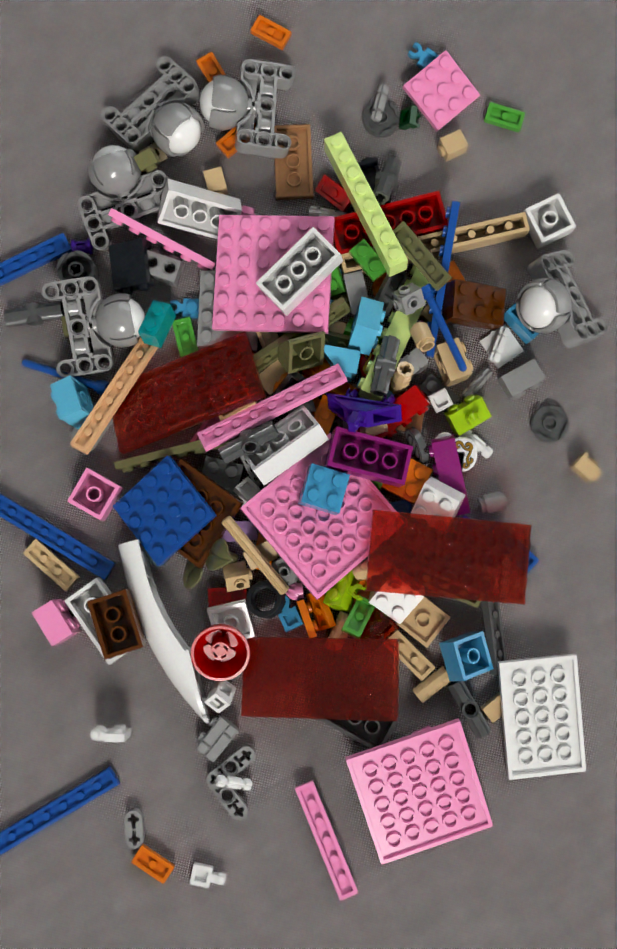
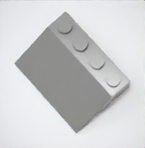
(206, 335)

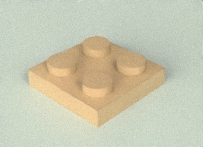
(424, 622)

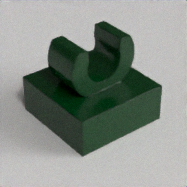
(408, 118)

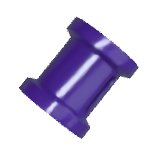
(82, 245)

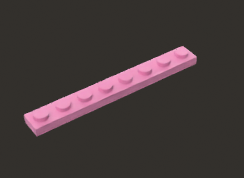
(272, 407)

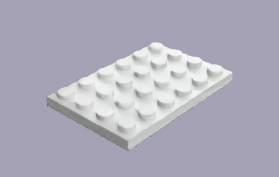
(541, 716)

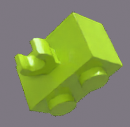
(467, 414)
(343, 593)

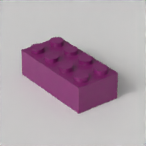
(368, 457)

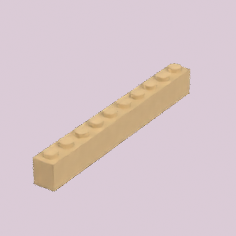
(465, 238)

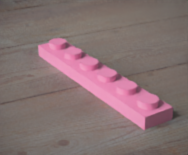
(153, 236)
(326, 840)

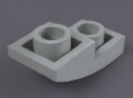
(355, 288)

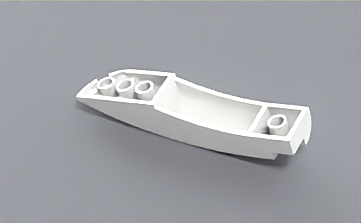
(159, 630)

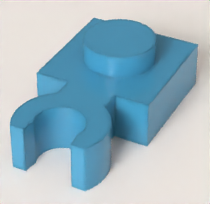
(424, 57)
(189, 308)
(290, 617)

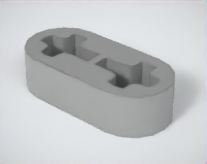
(139, 828)

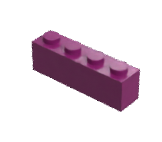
(449, 467)

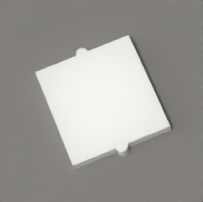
(510, 350)

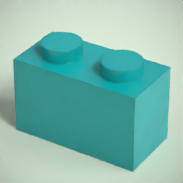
(157, 323)

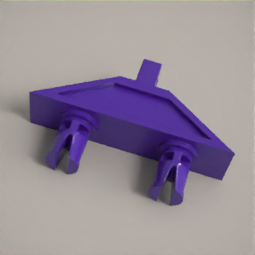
(364, 412)

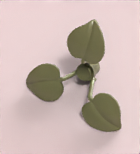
(218, 558)

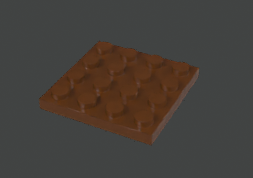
(220, 501)

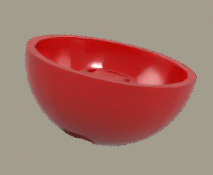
(220, 661)

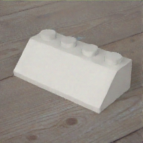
(195, 208)
(297, 438)

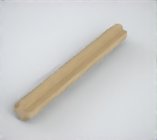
(255, 555)

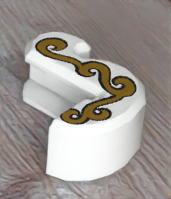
(465, 446)

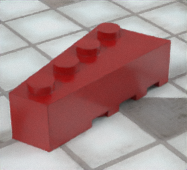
(412, 403)

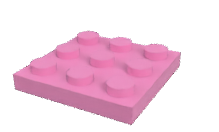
(441, 91)

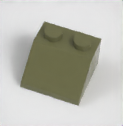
(302, 352)

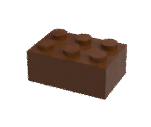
(474, 304)
(117, 623)

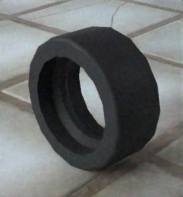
(251, 595)

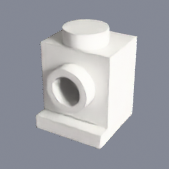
(220, 695)

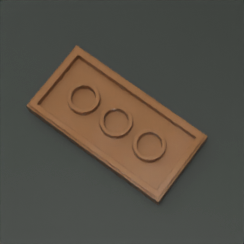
(294, 171)

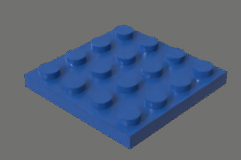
(164, 510)

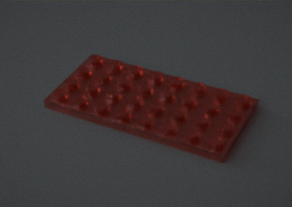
(188, 392)
(448, 557)
(322, 678)

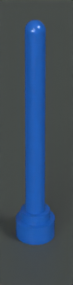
(428, 293)
(98, 386)

